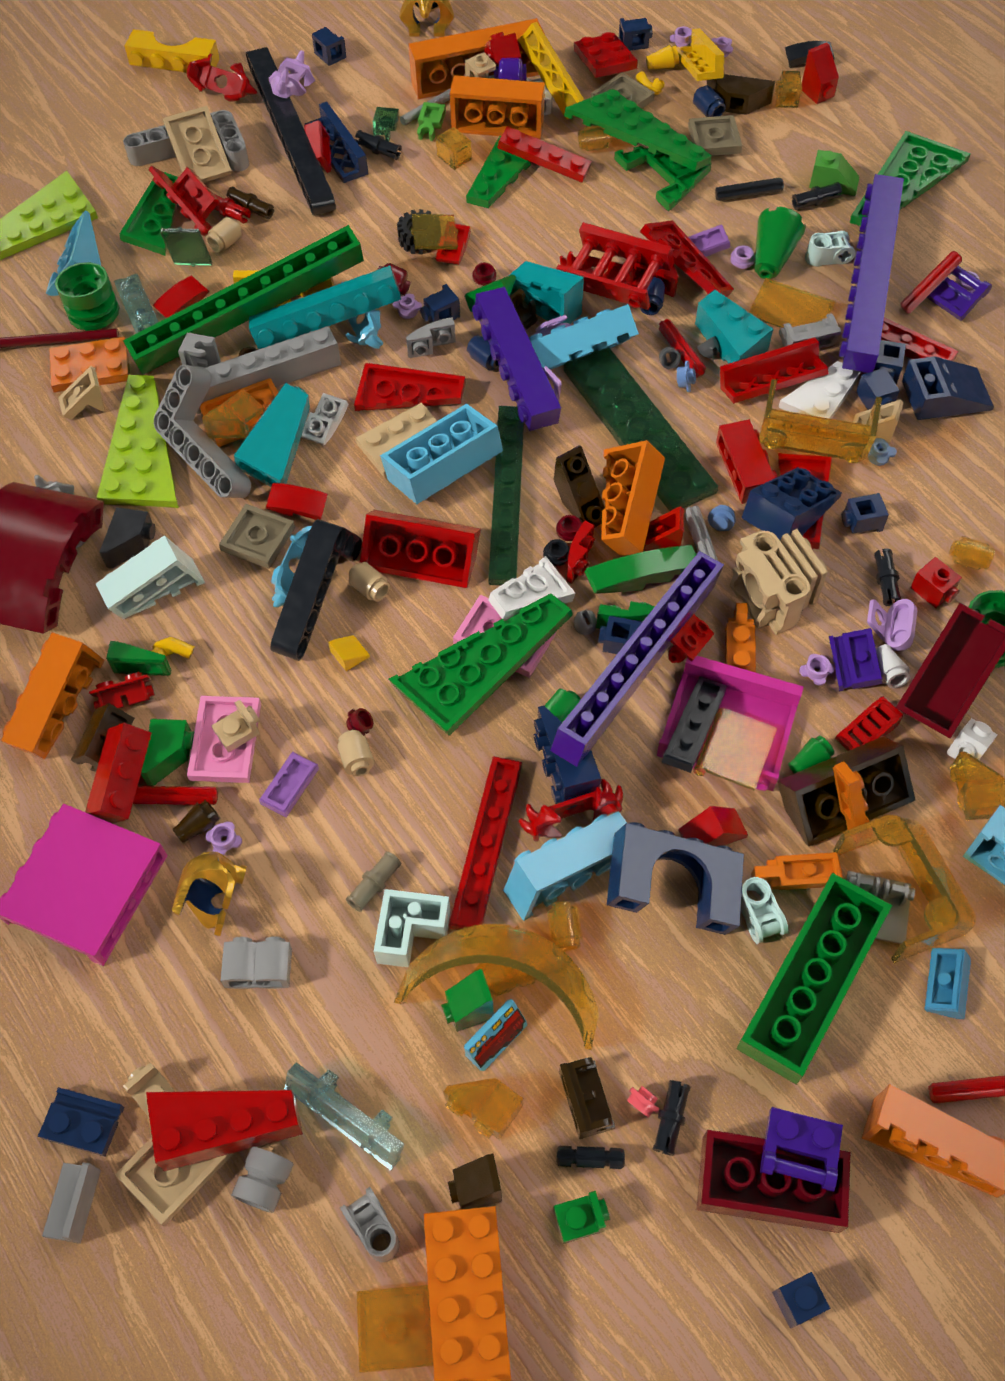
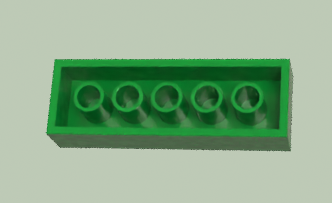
(814, 979)

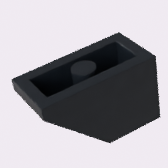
(126, 536)

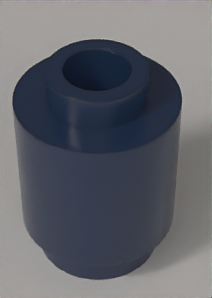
(708, 102)
(656, 294)
(480, 352)

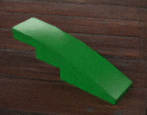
(639, 569)

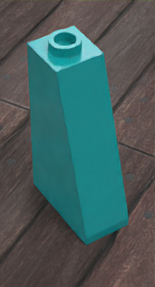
(275, 438)

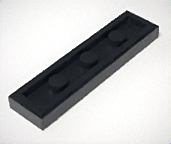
(694, 724)

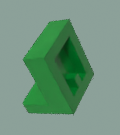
(581, 1217)

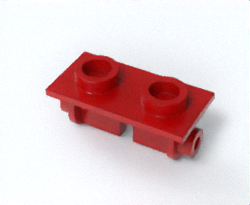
(689, 640)
(133, 687)

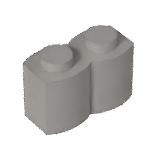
(256, 963)

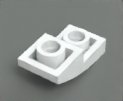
(325, 420)

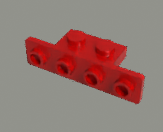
(190, 194)

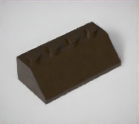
(812, 793)

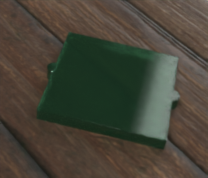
(186, 246)

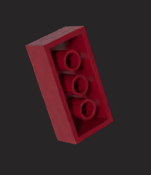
(735, 1186)

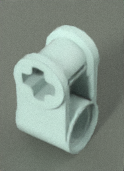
(827, 248)
(763, 916)

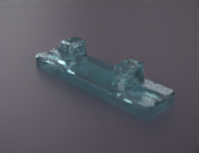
(136, 302)
(345, 1117)

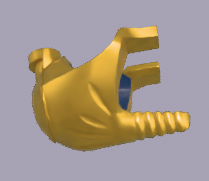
(425, 7)
(203, 880)

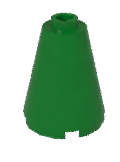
(776, 239)

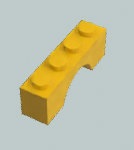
(146, 51)

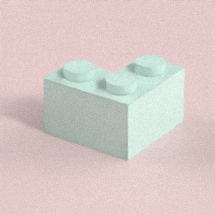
(406, 917)

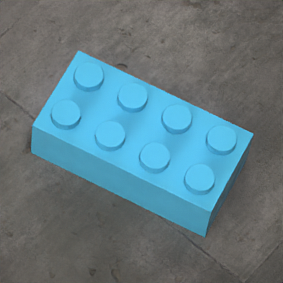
(442, 453)

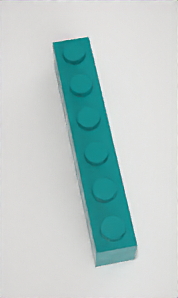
(325, 308)

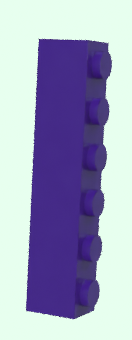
(516, 359)

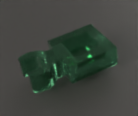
(385, 121)

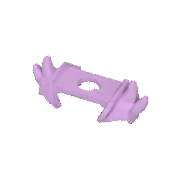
(287, 84)

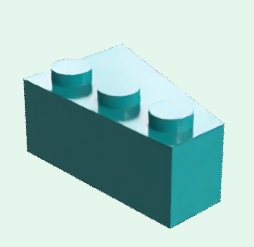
(553, 291)
(735, 329)

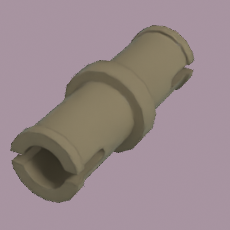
(373, 881)

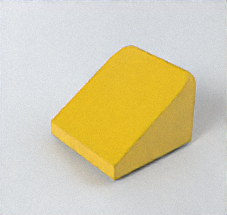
(348, 651)

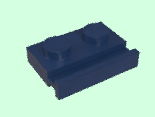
(81, 1122)

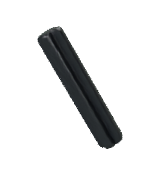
(749, 189)

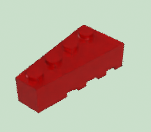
(218, 1123)

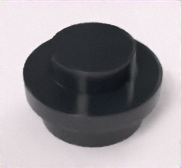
(557, 552)

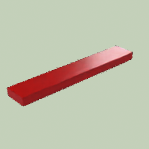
(486, 844)

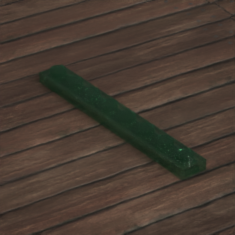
(506, 498)

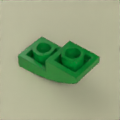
(636, 612)

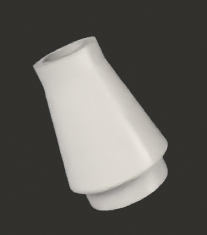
(892, 668)

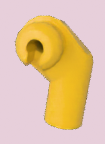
(655, 86)
(173, 645)

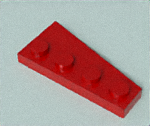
(687, 256)
(404, 387)
(820, 468)

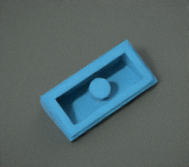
(948, 982)

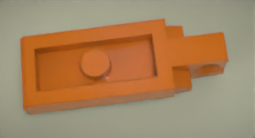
(740, 640)
(850, 795)
(799, 871)

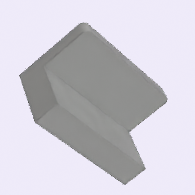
(71, 1202)

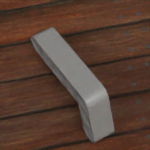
(154, 143)
(177, 428)

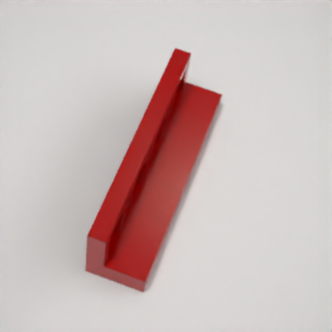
(772, 365)

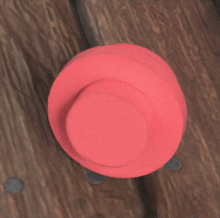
(643, 1101)

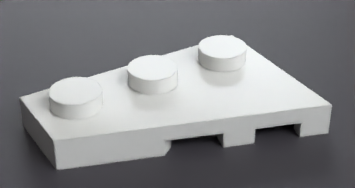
(823, 394)
(530, 587)

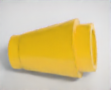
(663, 58)

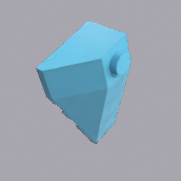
(79, 248)

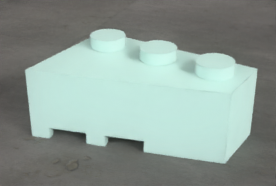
(147, 577)

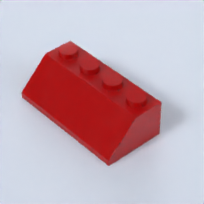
(420, 548)

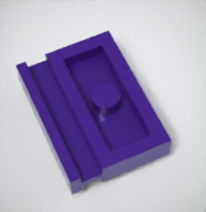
(855, 659)

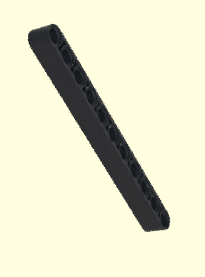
(292, 135)

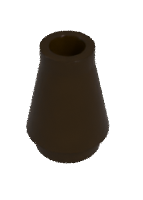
(196, 821)

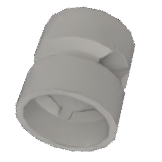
(261, 1182)

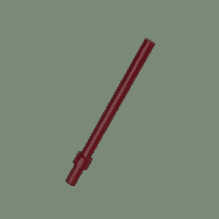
(55, 338)

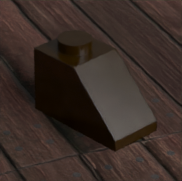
(476, 1183)

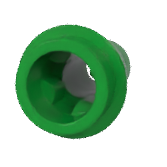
(813, 752)

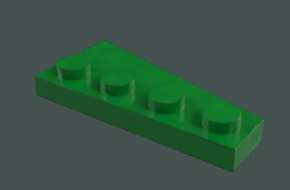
(496, 173)
(148, 217)

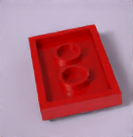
(605, 55)

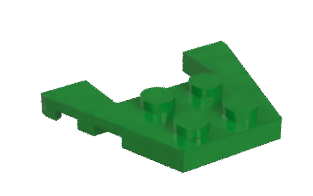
(680, 178)

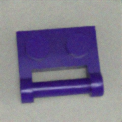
(955, 298)
(804, 1137)

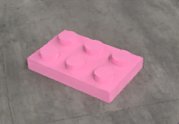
(482, 618)
(208, 756)

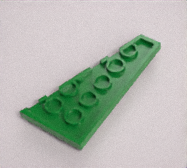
(634, 125)
(922, 166)
(475, 667)

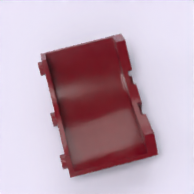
(36, 548)

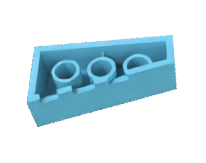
(584, 337)
(561, 864)

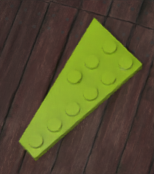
(43, 216)
(138, 456)

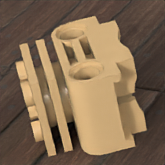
(777, 578)

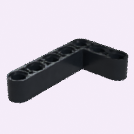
(310, 584)

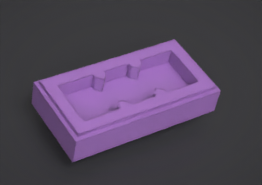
(711, 240)
(289, 784)

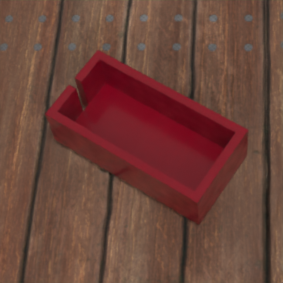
(954, 671)

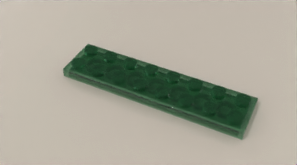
(634, 419)

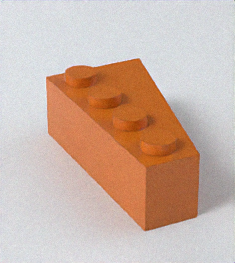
(629, 495)

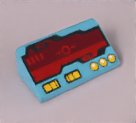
(495, 1035)

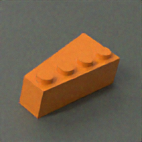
(50, 694)
(936, 1140)

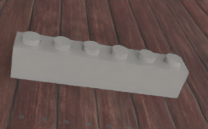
(280, 362)

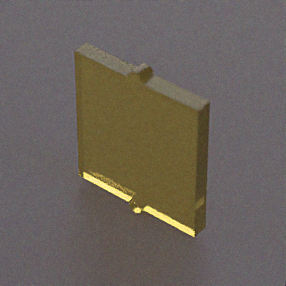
(434, 231)

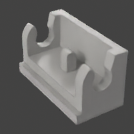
(824, 331)
(199, 351)

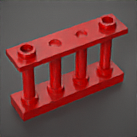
(625, 246)

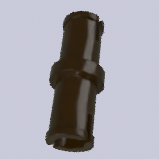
(251, 202)

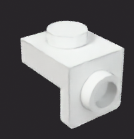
(973, 739)

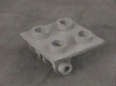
(893, 892)

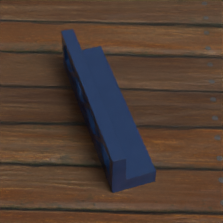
(344, 145)

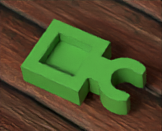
(430, 117)

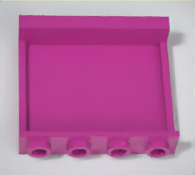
(748, 694)
(82, 882)

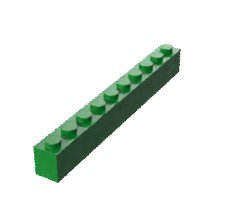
(246, 298)

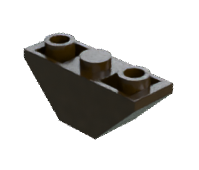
(743, 94)
(578, 486)

